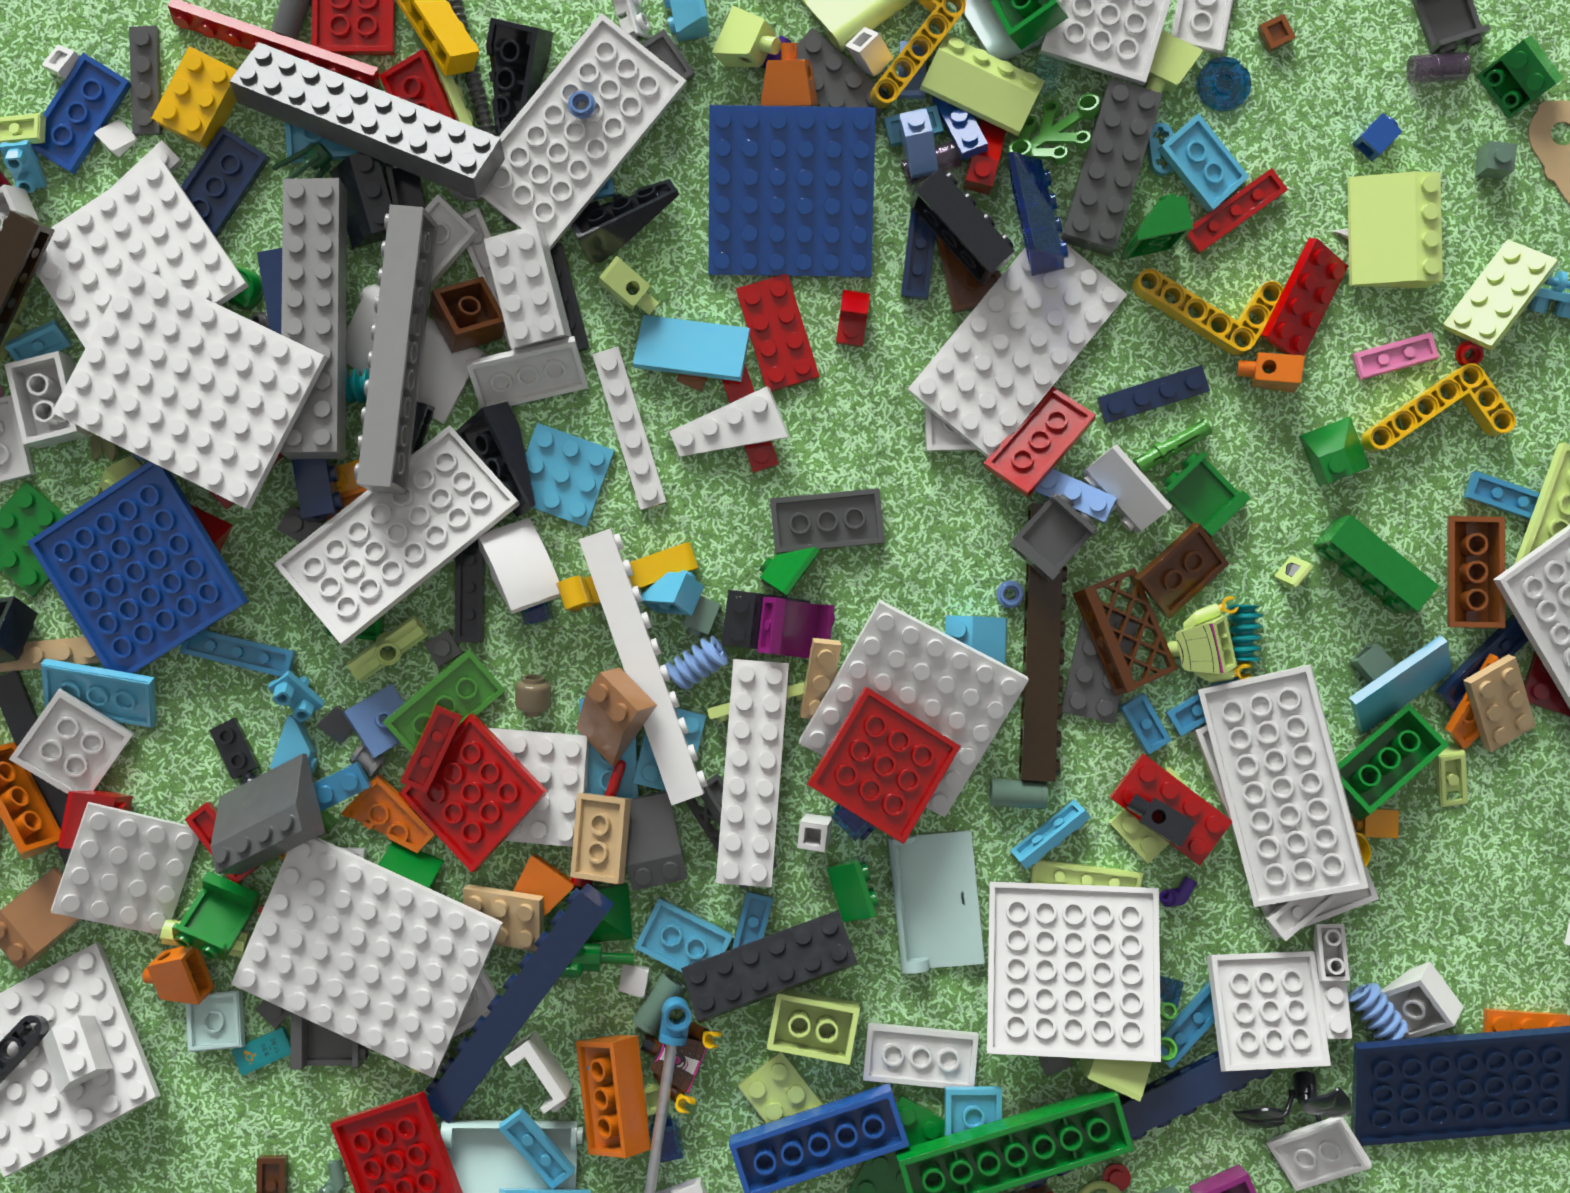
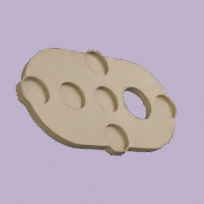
(1552, 156)

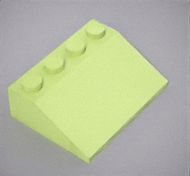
(1395, 230)

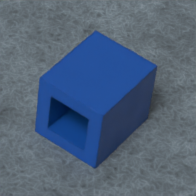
(1377, 136)

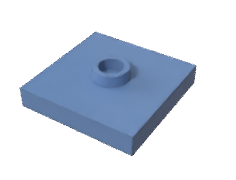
(368, 717)

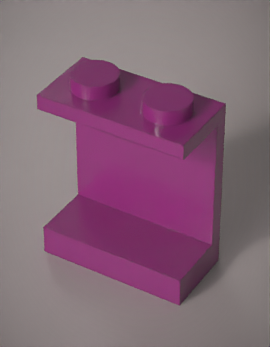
(791, 625)

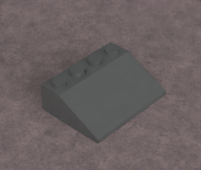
(266, 818)

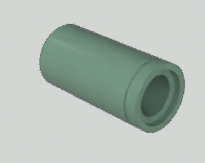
(1018, 793)
(650, 1014)

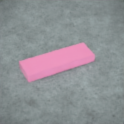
(1395, 356)

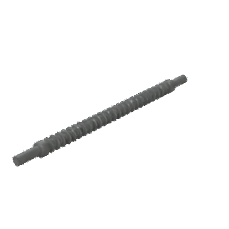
(475, 84)

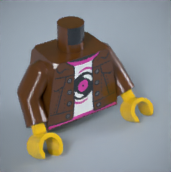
(686, 1062)

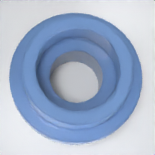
(576, 98)
(1019, 594)

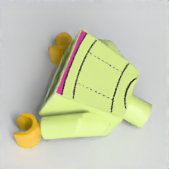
(1207, 645)

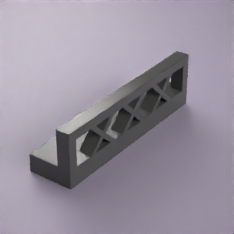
(711, 810)

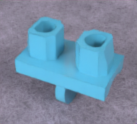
(23, 165)
(1543, 296)
(296, 694)

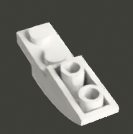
(1333, 974)

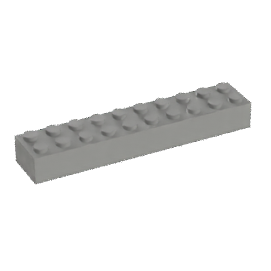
(316, 307)
(396, 350)

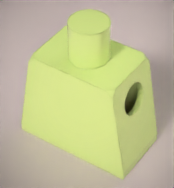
(745, 40)
(1171, 63)
(618, 277)

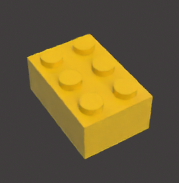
(197, 98)

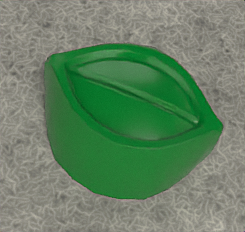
(250, 296)

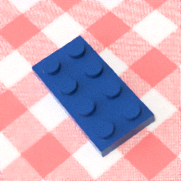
(80, 109)

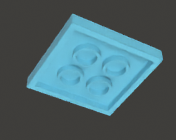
(566, 473)

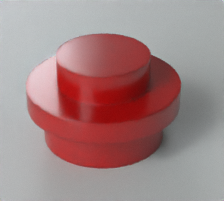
(1117, 1175)

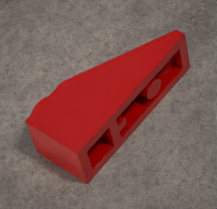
(983, 166)

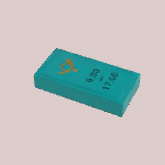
(262, 1050)

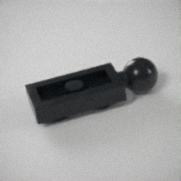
(235, 750)

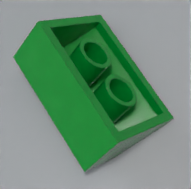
(1161, 228)

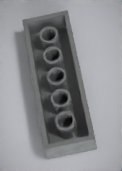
(1110, 167)

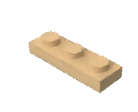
(820, 674)

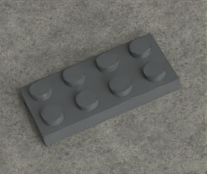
(835, 76)
(827, 520)
(1087, 685)

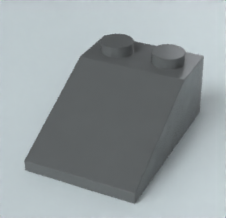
(654, 843)

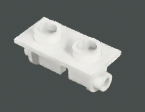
(636, 22)

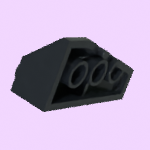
(610, 226)

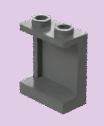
(1449, 24)
(1052, 536)
(320, 1047)

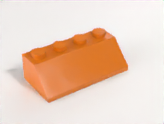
(24, 808)
(613, 1096)

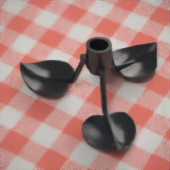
(1330, 1105)

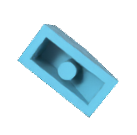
(673, 594)
(294, 742)

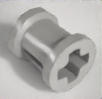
(366, 761)

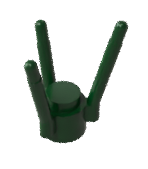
(316, 157)

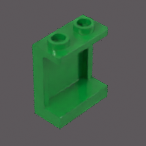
(1203, 494)
(216, 917)

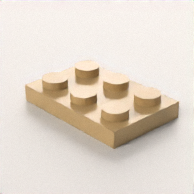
(1499, 703)
(600, 838)
(519, 912)

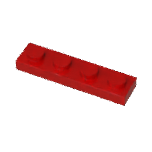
(1235, 210)
(762, 454)

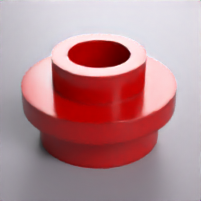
(1475, 357)

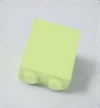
(1119, 1075)

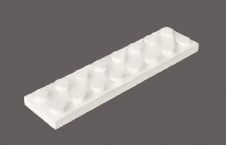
(752, 773)

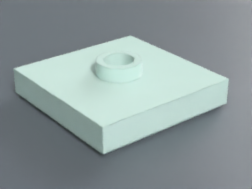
(216, 1022)

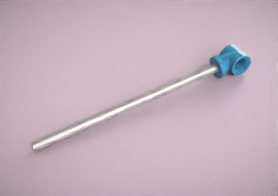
(673, 1034)

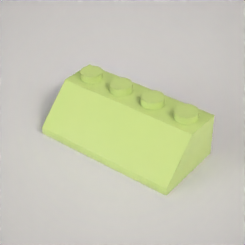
(982, 84)

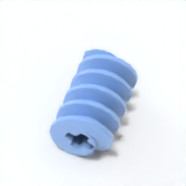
(697, 665)
(1379, 1011)

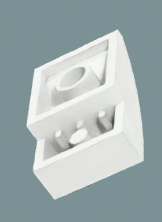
(519, 565)

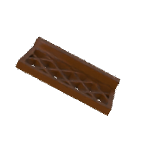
(1108, 644)

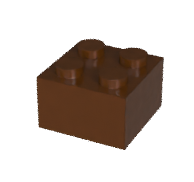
(467, 314)

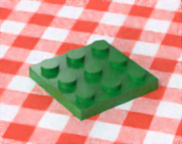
(20, 520)

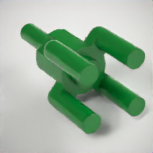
(591, 957)

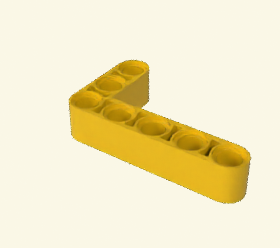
(926, 40)
(1207, 313)
(1435, 403)
(581, 592)

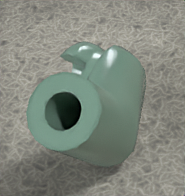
(337, 1178)

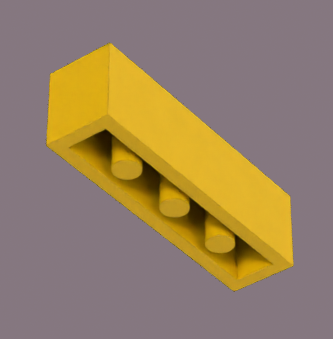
(442, 34)

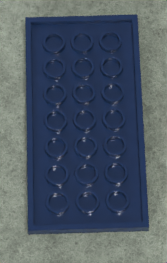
(1461, 1086)

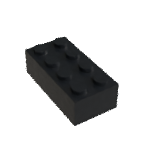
(962, 226)

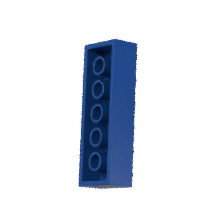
(818, 1140)

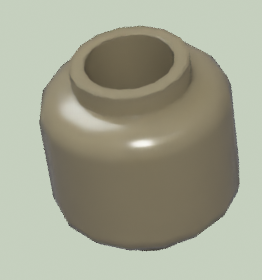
(532, 695)

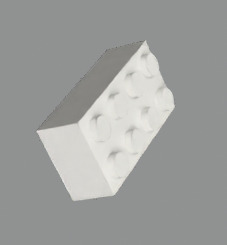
(527, 287)

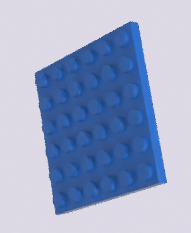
(791, 190)
(137, 570)

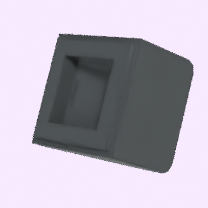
(336, 724)

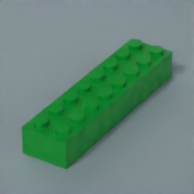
(1019, 1147)

